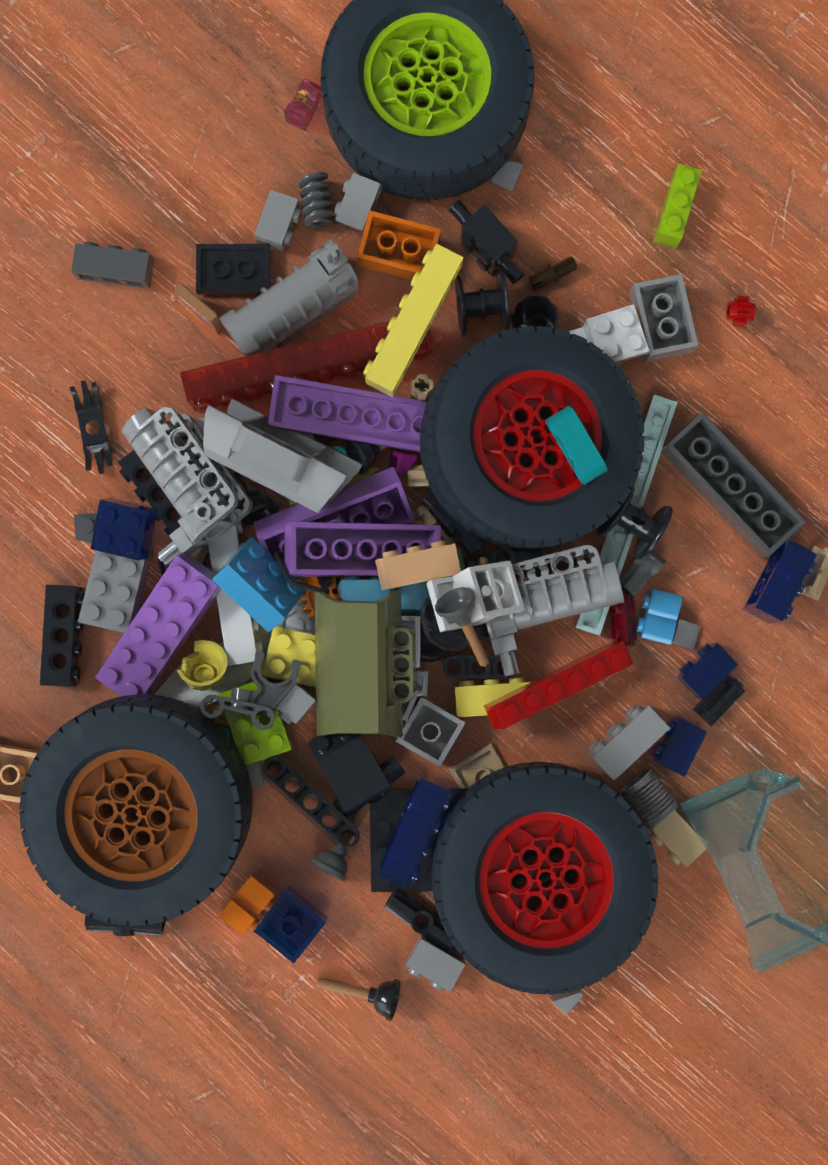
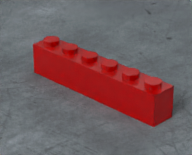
(558, 685)

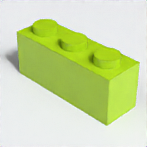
(677, 206)

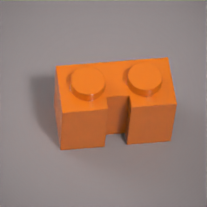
(248, 903)

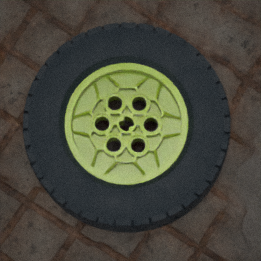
(450, 141)

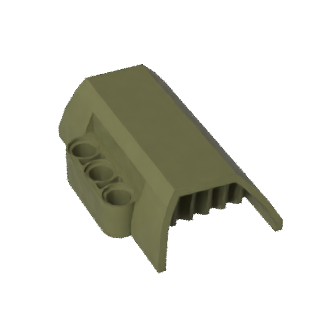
(359, 665)

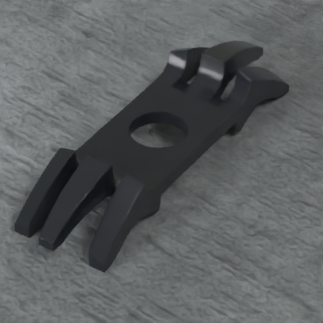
(92, 412)

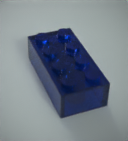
(413, 831)

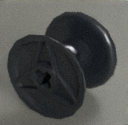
(482, 303)
(640, 524)
(437, 644)

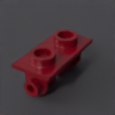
(621, 629)

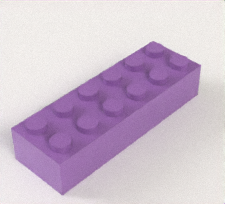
(366, 501)
(349, 548)
(160, 628)

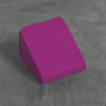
(401, 461)

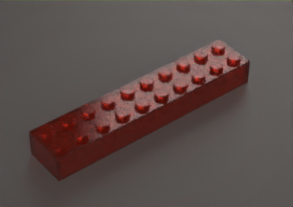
(310, 361)

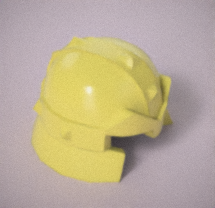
(204, 668)

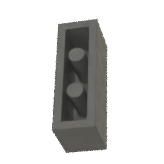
(112, 265)

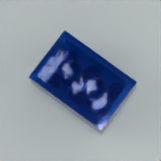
(780, 582)

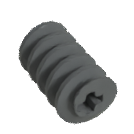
(314, 201)

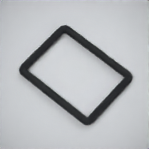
(278, 555)

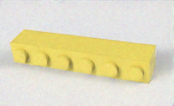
(414, 319)

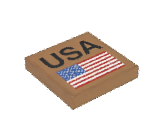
(199, 308)

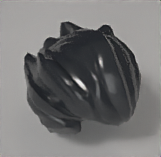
(535, 311)

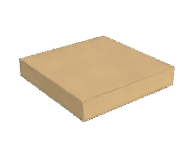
(476, 766)

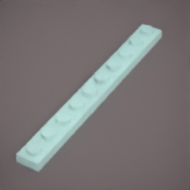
(616, 541)

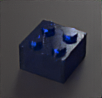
(124, 529)
(291, 924)

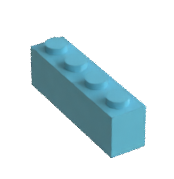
(412, 595)

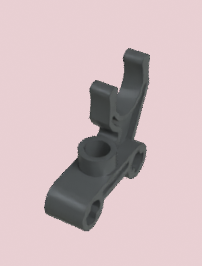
(252, 703)

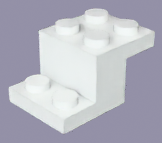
(616, 334)
(493, 588)

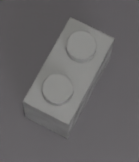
(359, 198)
(278, 221)
(296, 704)
(435, 964)

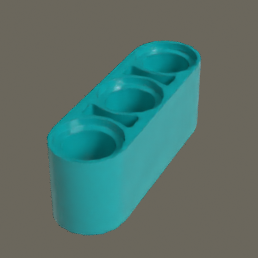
(576, 445)

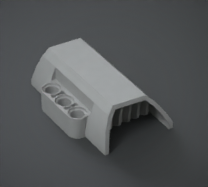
(275, 456)

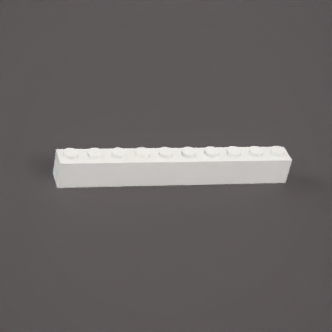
(236, 624)

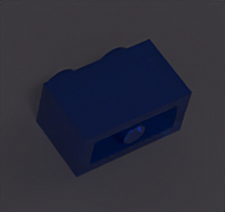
(706, 670)
(679, 746)

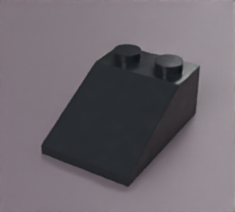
(349, 768)

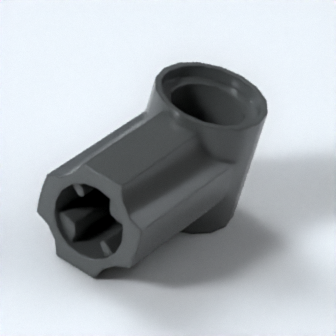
(640, 572)

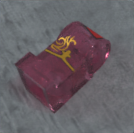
(303, 104)

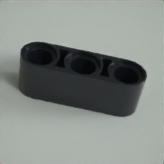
(466, 667)

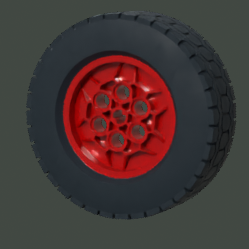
(482, 477)
(484, 848)

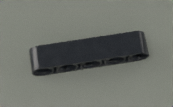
(307, 792)

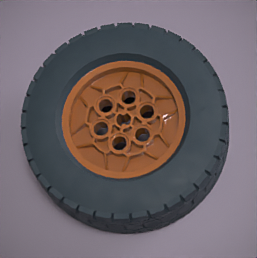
(196, 784)

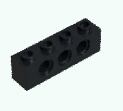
(131, 470)
(53, 624)

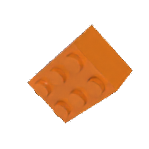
(395, 245)

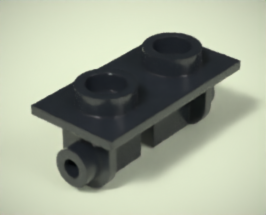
(719, 700)

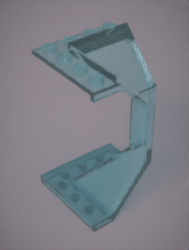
(730, 827)

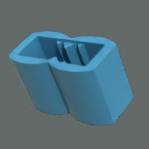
(659, 616)

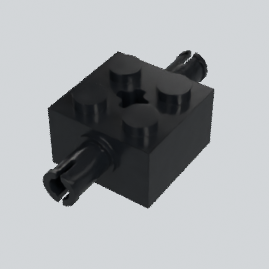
(487, 240)

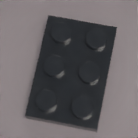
(232, 269)

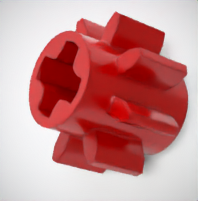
(740, 311)

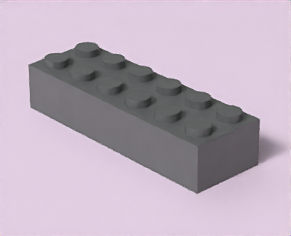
(733, 486)

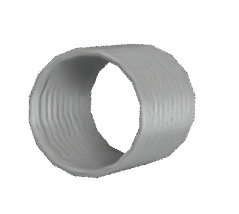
(656, 817)

